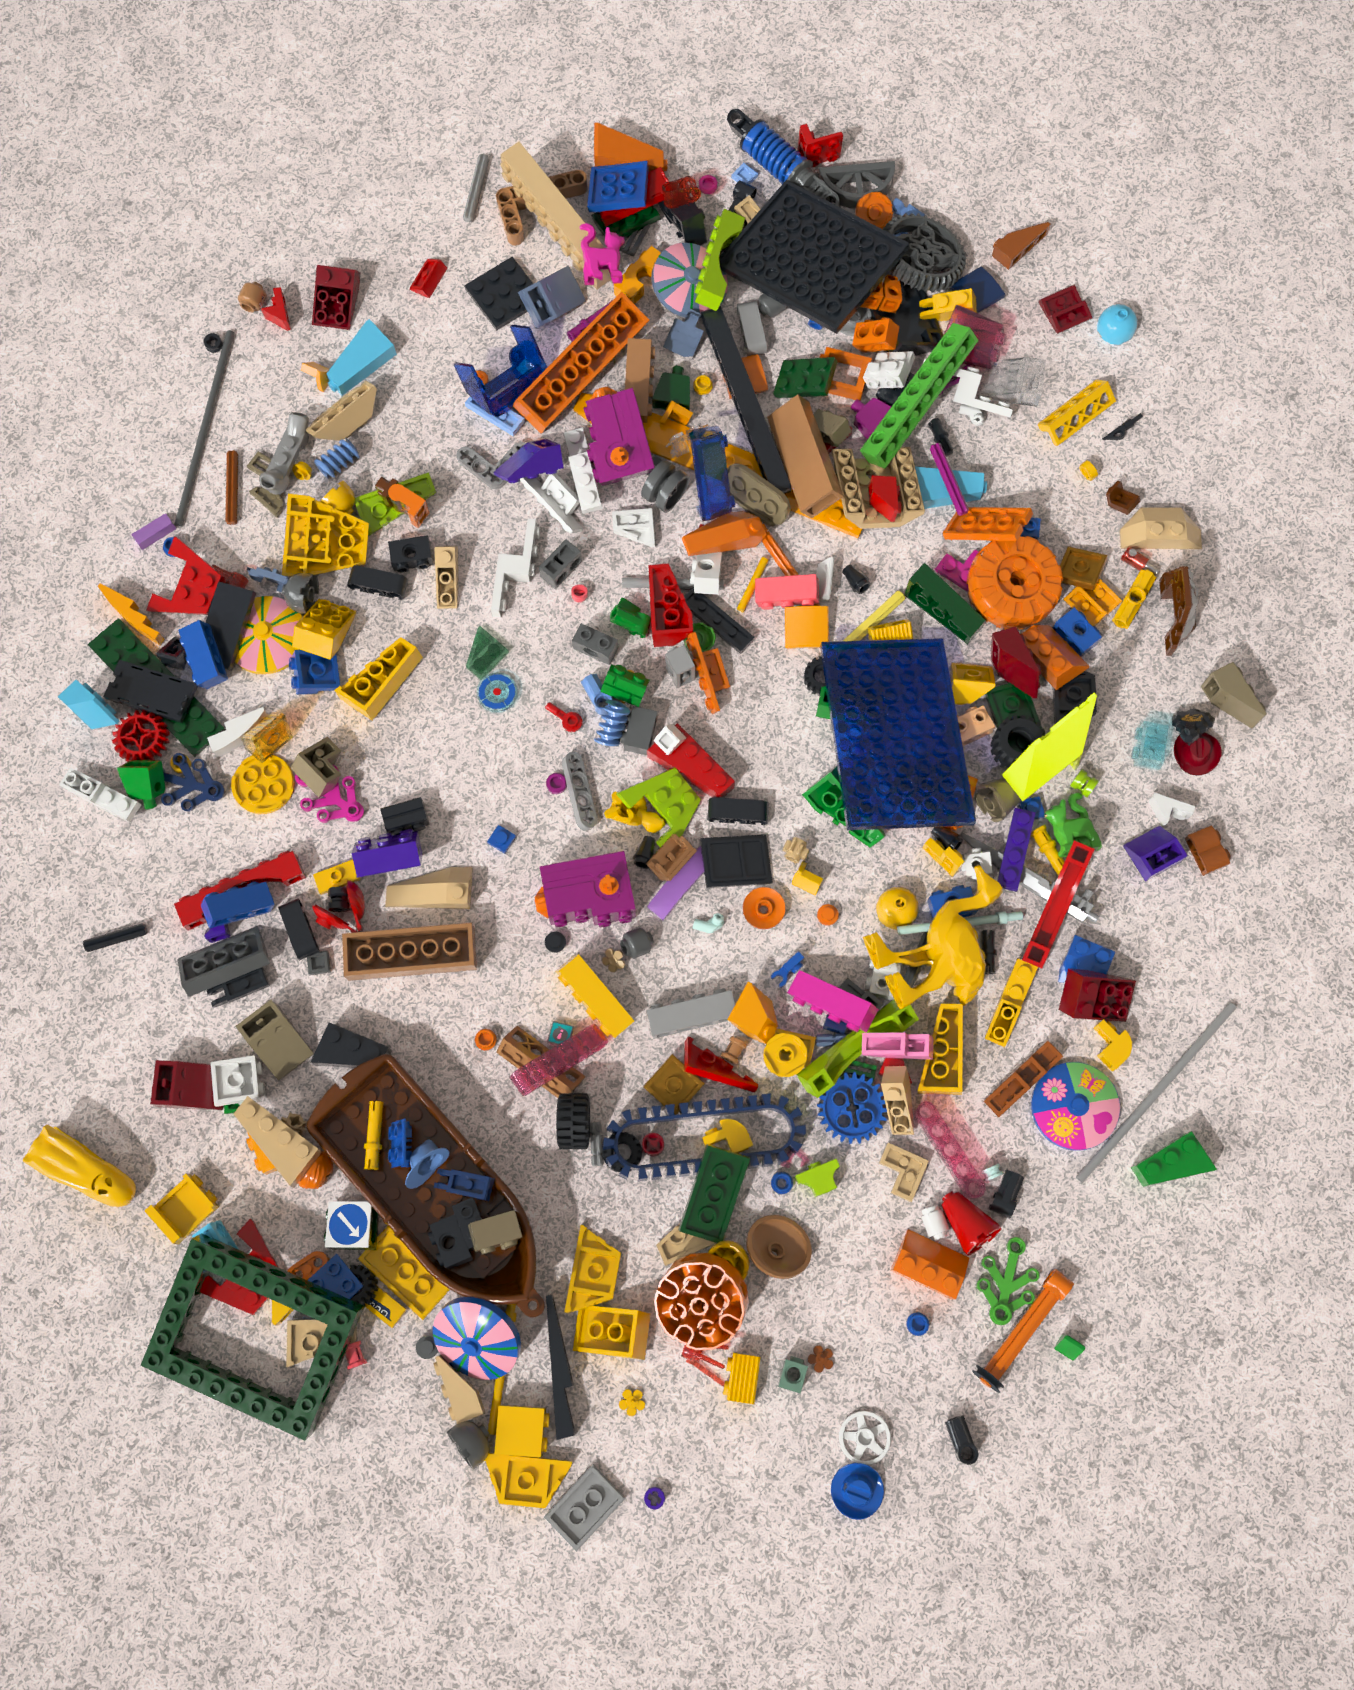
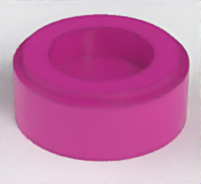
(708, 184)

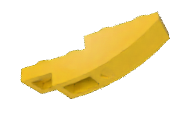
(1010, 1002)

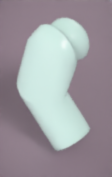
(711, 925)

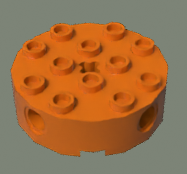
(701, 1301)

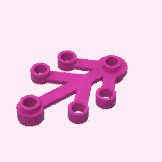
(334, 798)

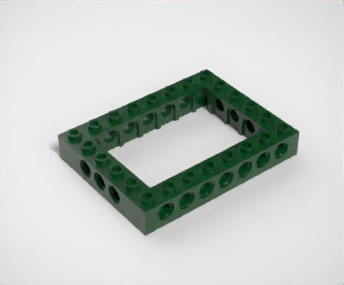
(336, 1311)

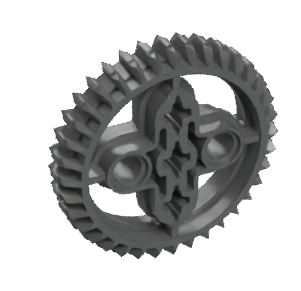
(930, 249)

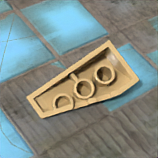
(439, 889)

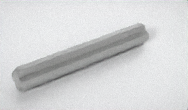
(475, 189)

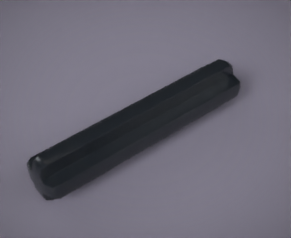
(115, 937)

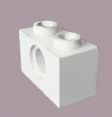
(707, 573)

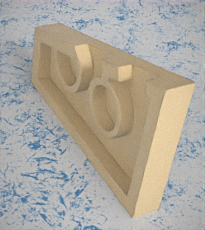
(679, 1244)
(304, 1339)

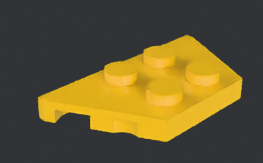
(592, 1272)
(526, 1479)

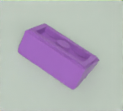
(153, 531)

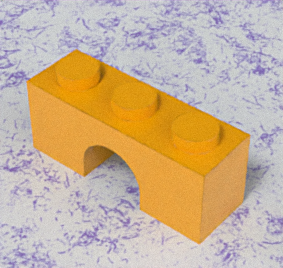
(642, 267)

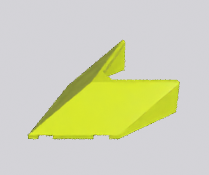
(1052, 752)

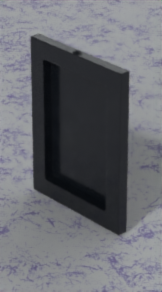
(736, 861)

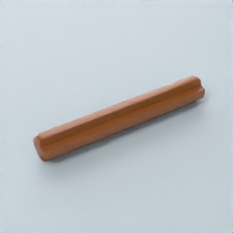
(231, 487)

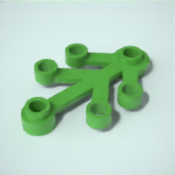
(1007, 1285)

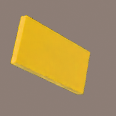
(403, 1274)

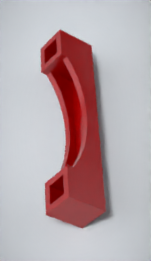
(281, 869)
(1058, 904)

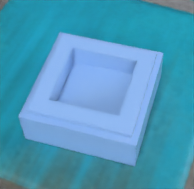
(744, 174)

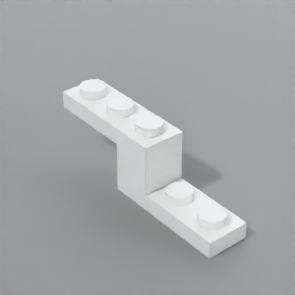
(967, 391)
(582, 471)
(515, 568)

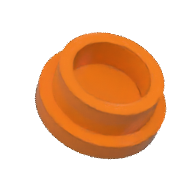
(827, 914)
(485, 1039)

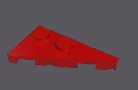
(708, 1065)

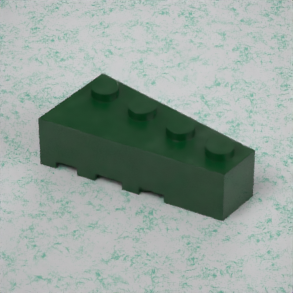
(943, 604)

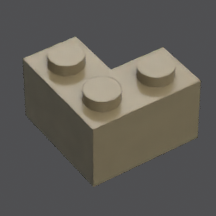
(316, 766)
(495, 1232)

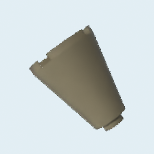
(996, 798)

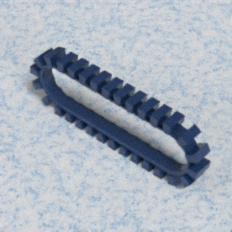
(697, 1109)

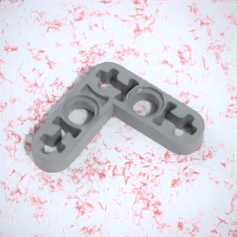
(477, 460)

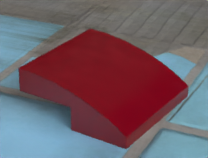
(1065, 309)

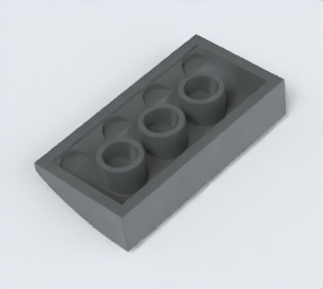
(222, 961)

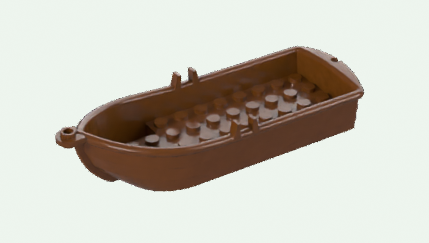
(341, 1129)

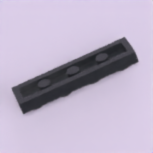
(721, 622)

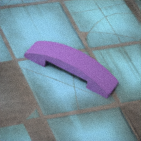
(674, 890)

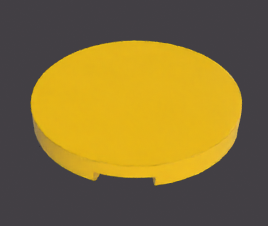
(263, 786)

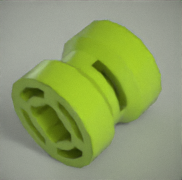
(1079, 781)

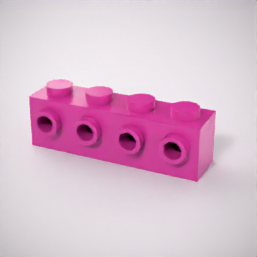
(832, 1001)

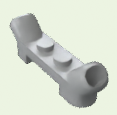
(294, 438)

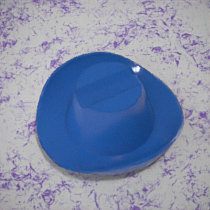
(857, 1491)

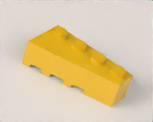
(380, 679)
(594, 995)
(944, 1071)

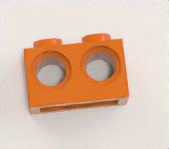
(875, 335)

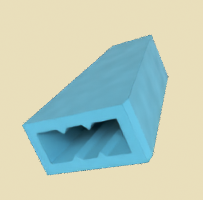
(360, 358)
(935, 492)

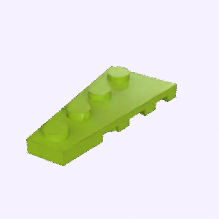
(375, 512)

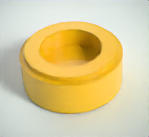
(1088, 470)

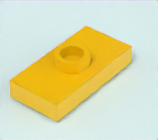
(335, 876)

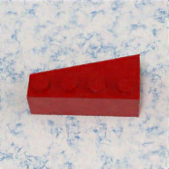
(694, 766)

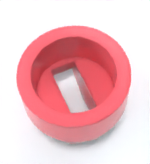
(579, 593)

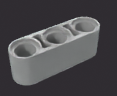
(751, 325)

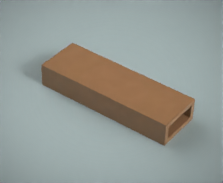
(805, 456)

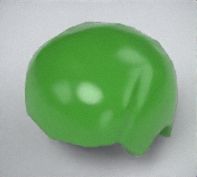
(705, 636)

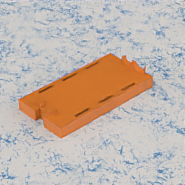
(988, 524)

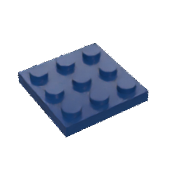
(618, 186)

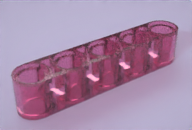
(558, 1059)
(950, 1161)

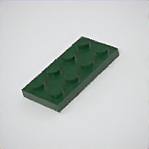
(1011, 701)
(714, 1193)

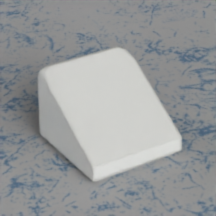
(669, 739)

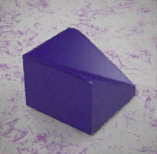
(217, 933)

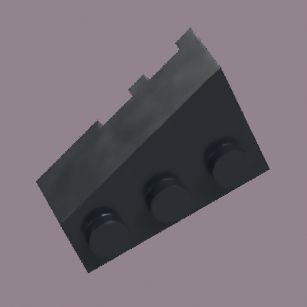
(688, 220)
(345, 1048)

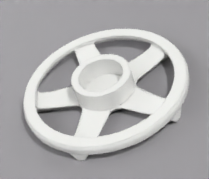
(864, 1437)

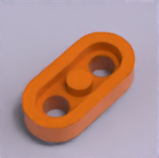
(307, 1264)

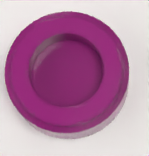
(556, 783)

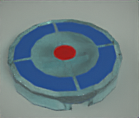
(497, 692)

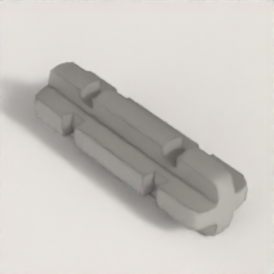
(596, 1144)

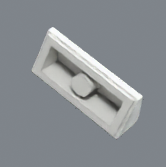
(825, 574)

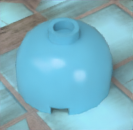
(1117, 324)

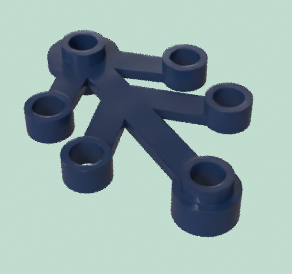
(190, 784)

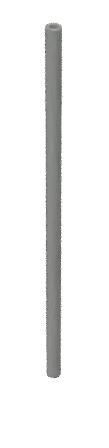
(1156, 1092)

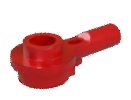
(571, 721)

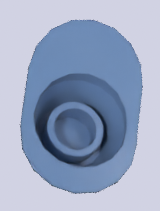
(424, 1162)

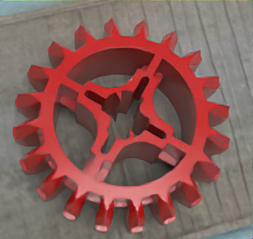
(124, 736)

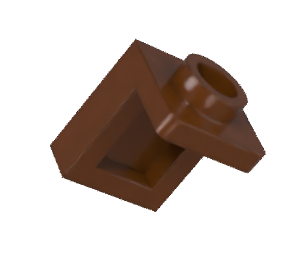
(1121, 499)

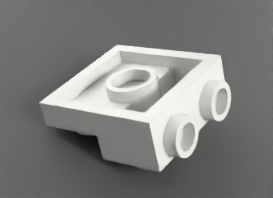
(889, 370)
(236, 1080)

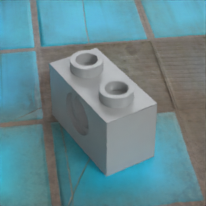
(680, 666)

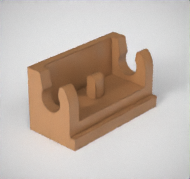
(671, 857)

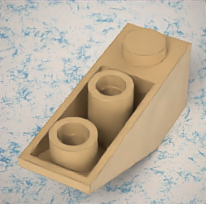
(446, 576)
(898, 1099)
(462, 1395)

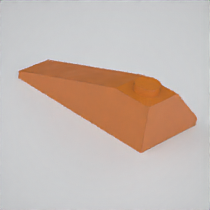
(725, 533)

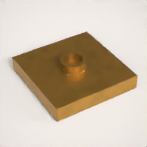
(1082, 567)
(672, 1084)

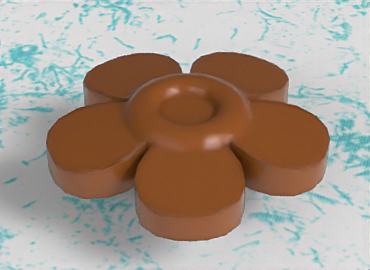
(821, 1358)

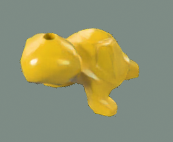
(636, 815)

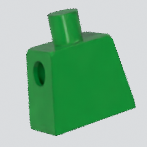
(143, 780)

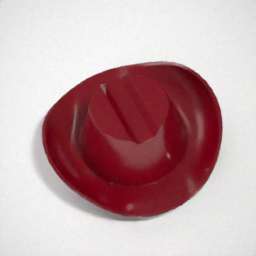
(1198, 757)

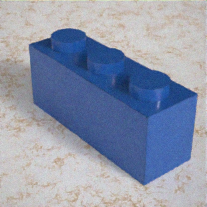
(202, 654)
(237, 904)

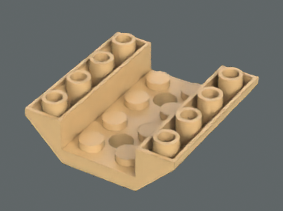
(854, 486)

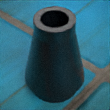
(856, 579)
(947, 837)
(644, 852)

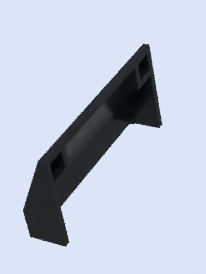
(914, 333)

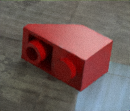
(884, 495)

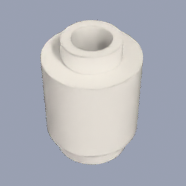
(935, 1222)

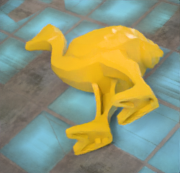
(949, 951)

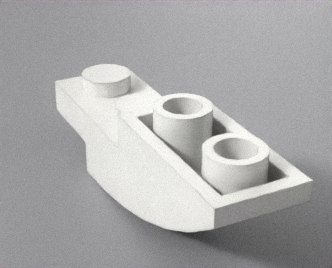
(100, 795)

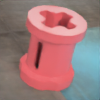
(354, 1355)

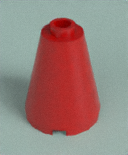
(969, 1222)

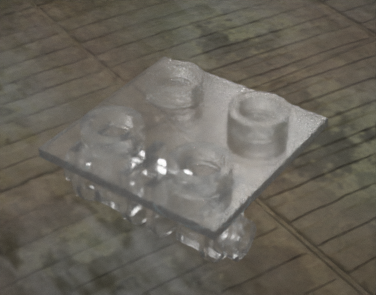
(679, 439)

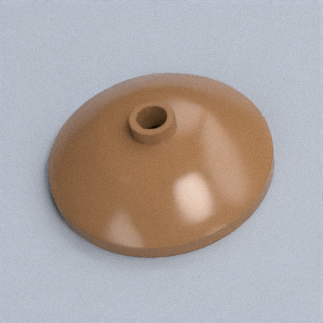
(785, 1239)

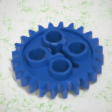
(872, 1104)

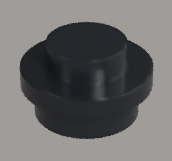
(555, 942)

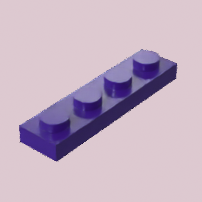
(1016, 849)

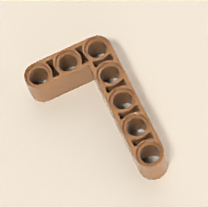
(572, 183)

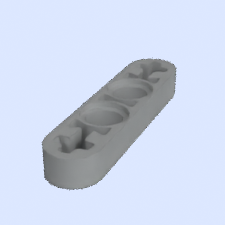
(576, 791)

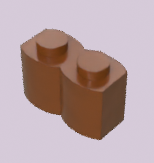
(1207, 850)

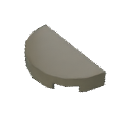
(270, 501)

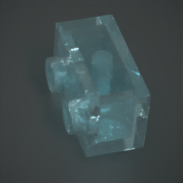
(1150, 745)

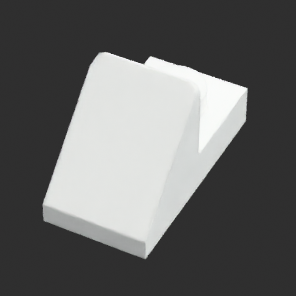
(1164, 806)

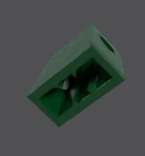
(674, 388)

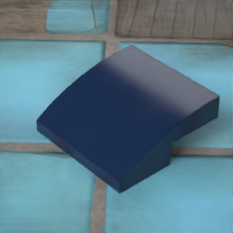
(984, 287)

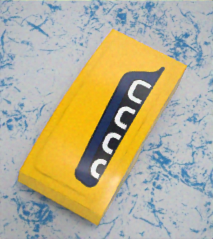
(386, 1308)

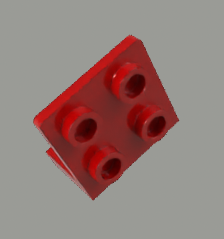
(819, 149)

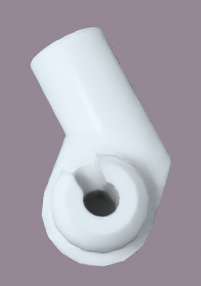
(974, 414)

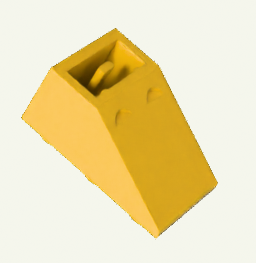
(323, 628)

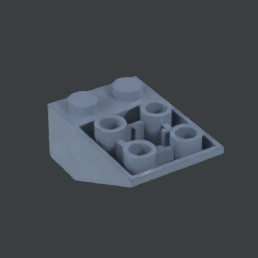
(552, 296)

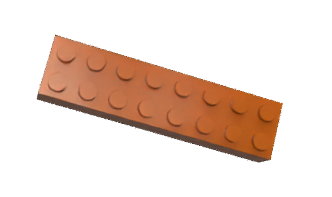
(580, 363)

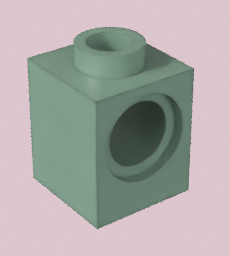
(796, 1385)

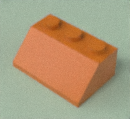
(1055, 656)
(930, 1264)

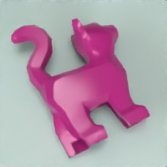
(601, 258)

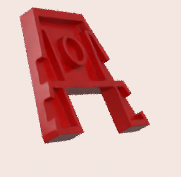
(195, 586)
(233, 1293)

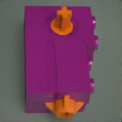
(619, 435)
(587, 889)

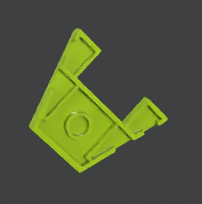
(669, 796)

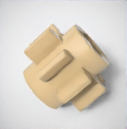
(795, 850)
(295, 1122)

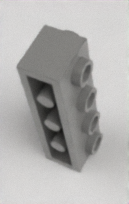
(690, 1014)

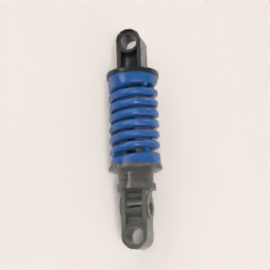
(778, 155)

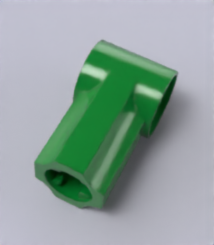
(635, 622)

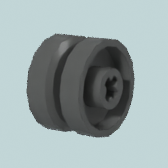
(665, 486)

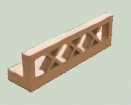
(520, 1054)

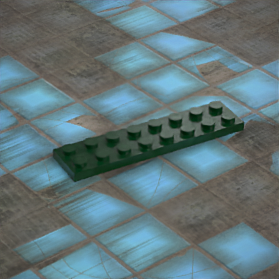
(120, 643)

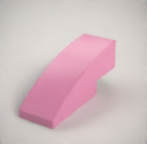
(897, 1045)

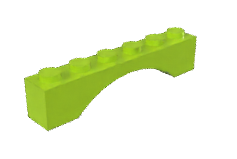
(713, 285)
(827, 1068)

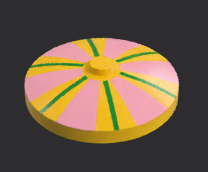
(268, 636)

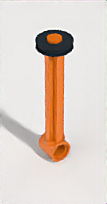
(1054, 1288)

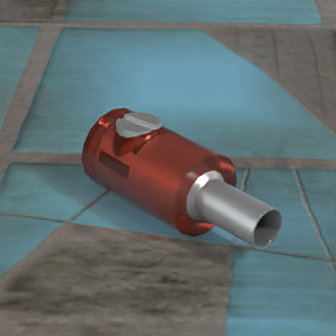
(1138, 560)

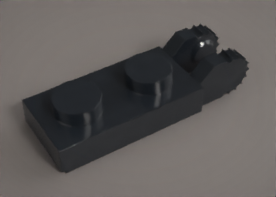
(240, 987)

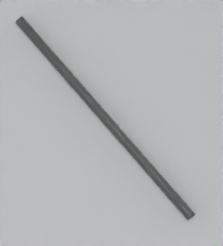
(204, 428)

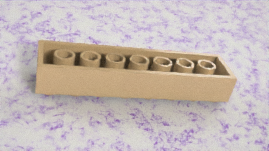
(548, 204)

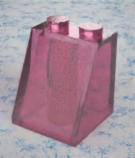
(988, 332)

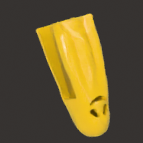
(77, 1166)

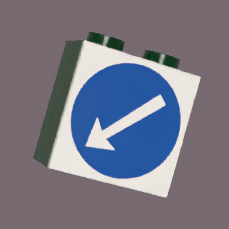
(351, 1226)

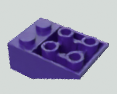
(531, 460)

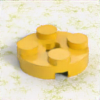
(789, 1043)

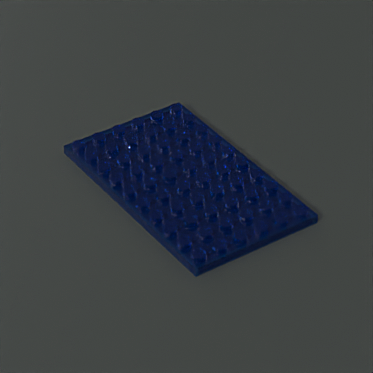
(896, 734)

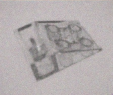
(1014, 381)

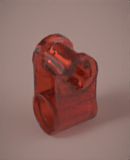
(678, 192)

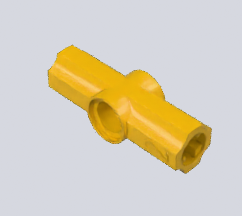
(1128, 607)

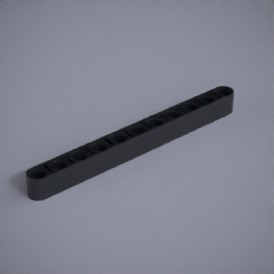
(745, 399)

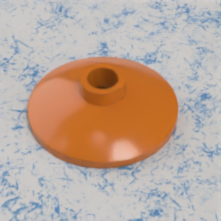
(763, 897)

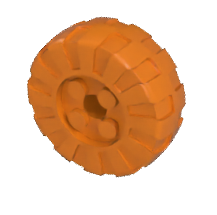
(1014, 582)

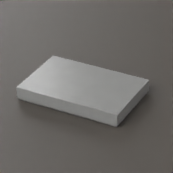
(584, 1507)

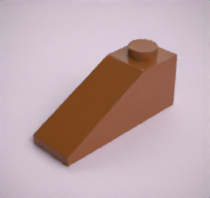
(1018, 244)

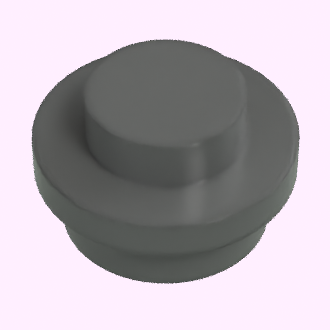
(426, 1347)

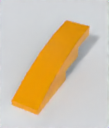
(128, 610)

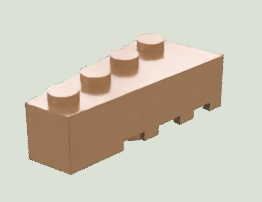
(639, 373)

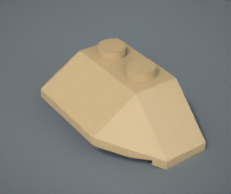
(345, 414)
(1160, 530)

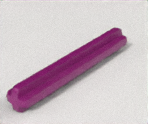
(949, 479)

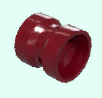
(653, 1144)

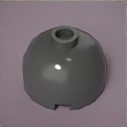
(300, 591)
(470, 1442)

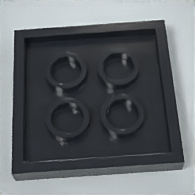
(498, 291)

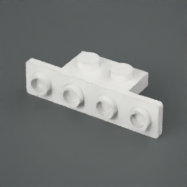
(557, 499)

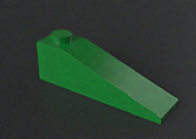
(827, 798)

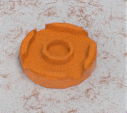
(875, 209)

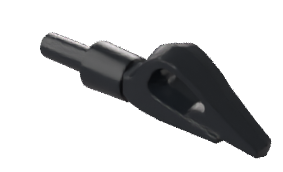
(1121, 429)

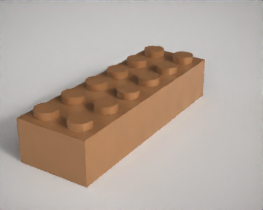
(409, 951)

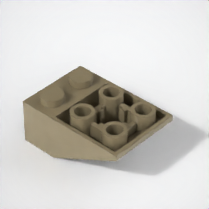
(1233, 695)
(274, 1039)

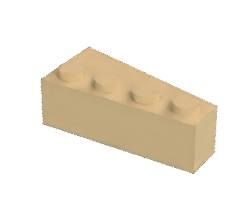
(281, 1144)

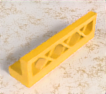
(1074, 405)

